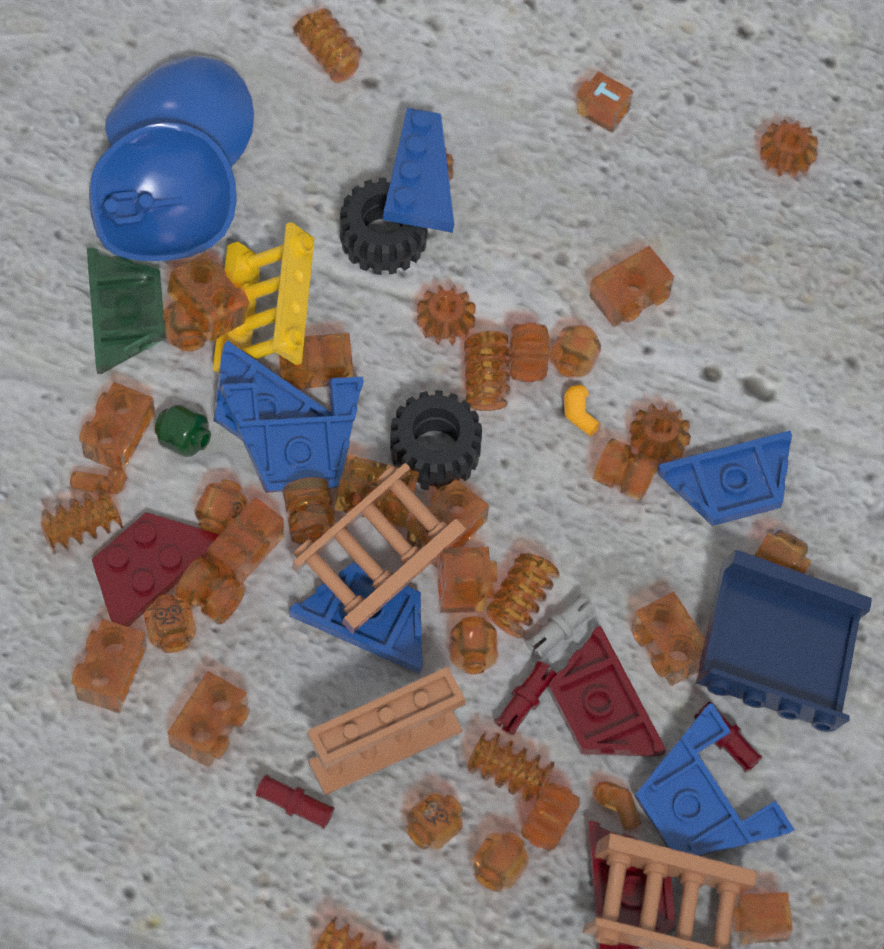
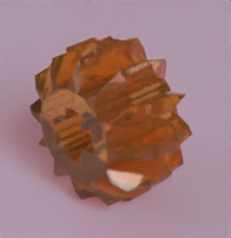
(788, 148)
(457, 321)
(529, 352)
(660, 432)
(550, 816)

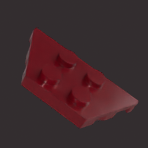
(146, 564)
(602, 704)
(632, 891)

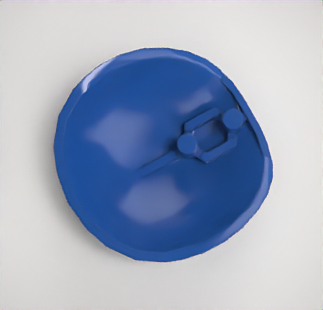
(192, 93)
(162, 193)

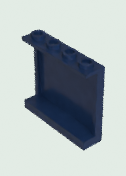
(781, 640)

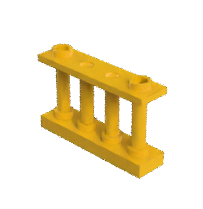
(293, 284)

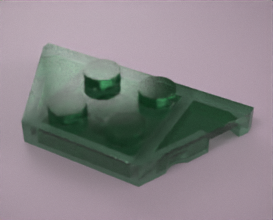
(124, 308)

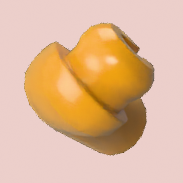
(576, 409)

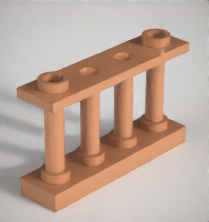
(385, 583)
(385, 730)
(658, 864)

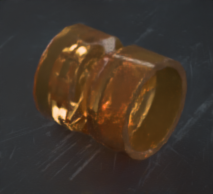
(625, 469)
(308, 509)
(214, 592)

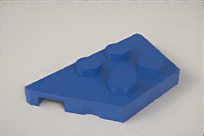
(275, 396)
(732, 479)
(389, 633)

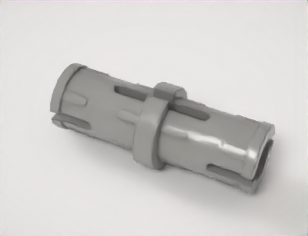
(560, 626)

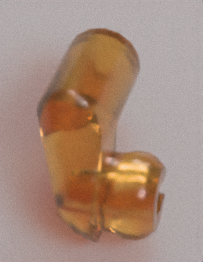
(86, 481)
(619, 800)

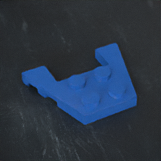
(295, 446)
(689, 804)

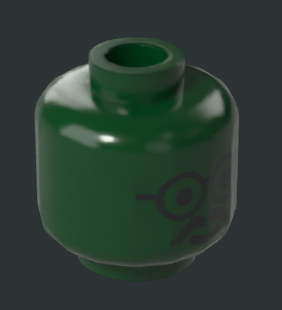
(182, 430)

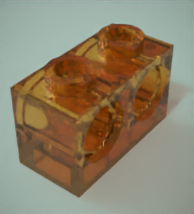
(204, 301)
(322, 359)
(124, 428)
(360, 479)
(444, 498)
(679, 636)
(117, 667)
(200, 716)

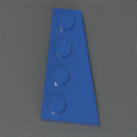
(420, 177)

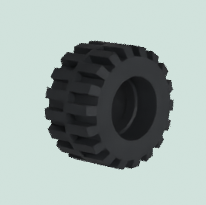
(372, 248)
(441, 415)

